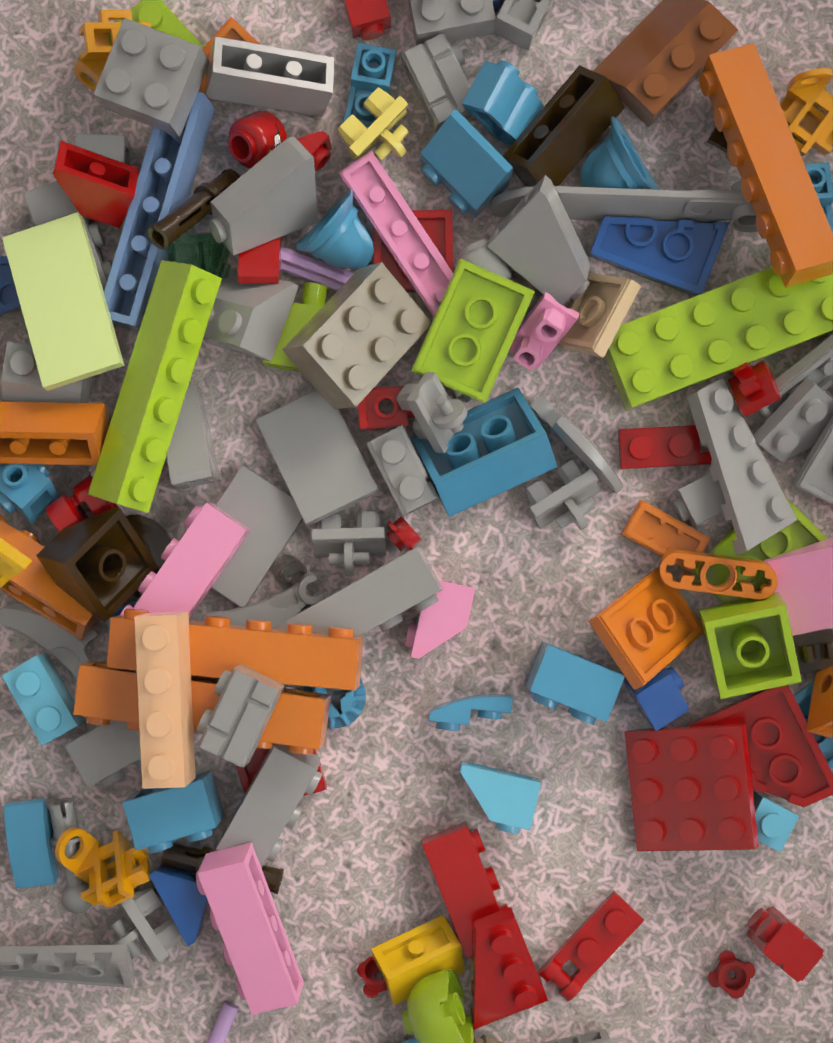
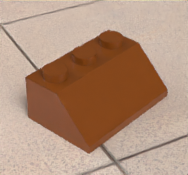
(665, 55)

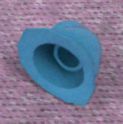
(616, 163)
(339, 237)

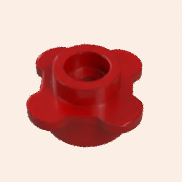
(402, 534)
(368, 970)
(738, 984)

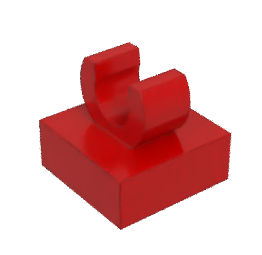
(753, 387)

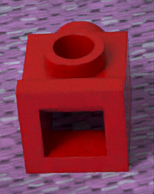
(373, 420)

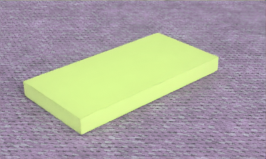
(62, 301)

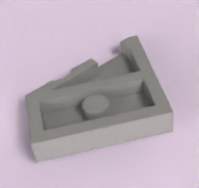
(796, 422)

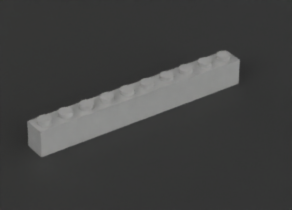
(360, 606)

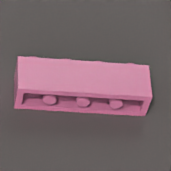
(192, 562)
(250, 928)

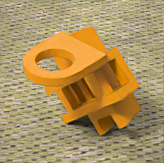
(98, 44)
(803, 118)
(94, 866)

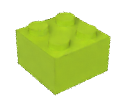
(750, 645)

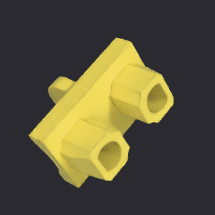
(387, 114)

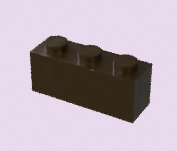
(564, 128)

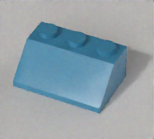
(491, 454)

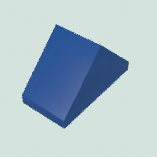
(181, 899)

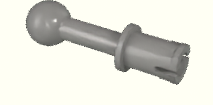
(61, 822)

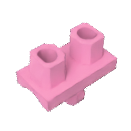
(541, 331)

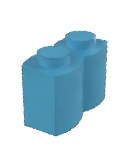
(502, 101)

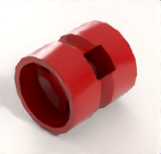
(67, 511)

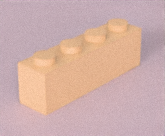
(165, 699)

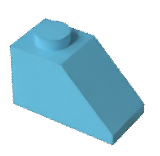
(503, 795)

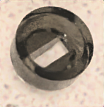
(289, 571)

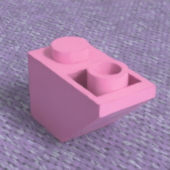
(441, 619)

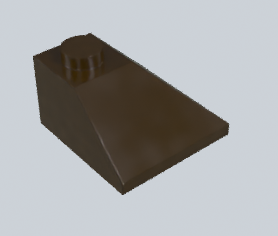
(98, 562)

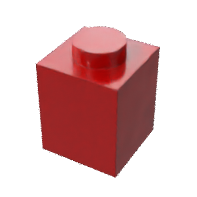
(368, 18)

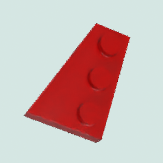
(502, 970)

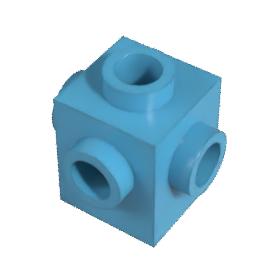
(26, 490)

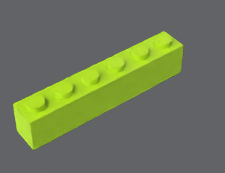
(155, 385)

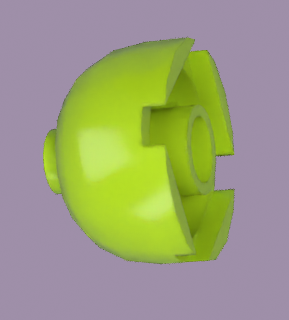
(437, 1011)

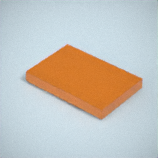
(646, 628)

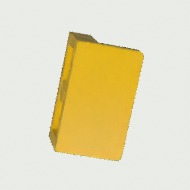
(416, 955)

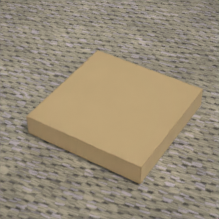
(600, 314)

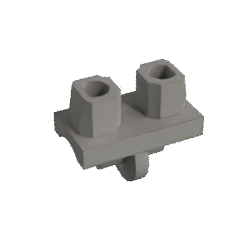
(435, 414)
(566, 503)
(349, 545)
(154, 940)

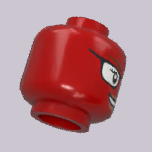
(255, 137)

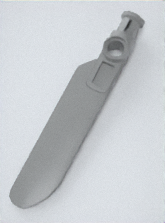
(659, 205)

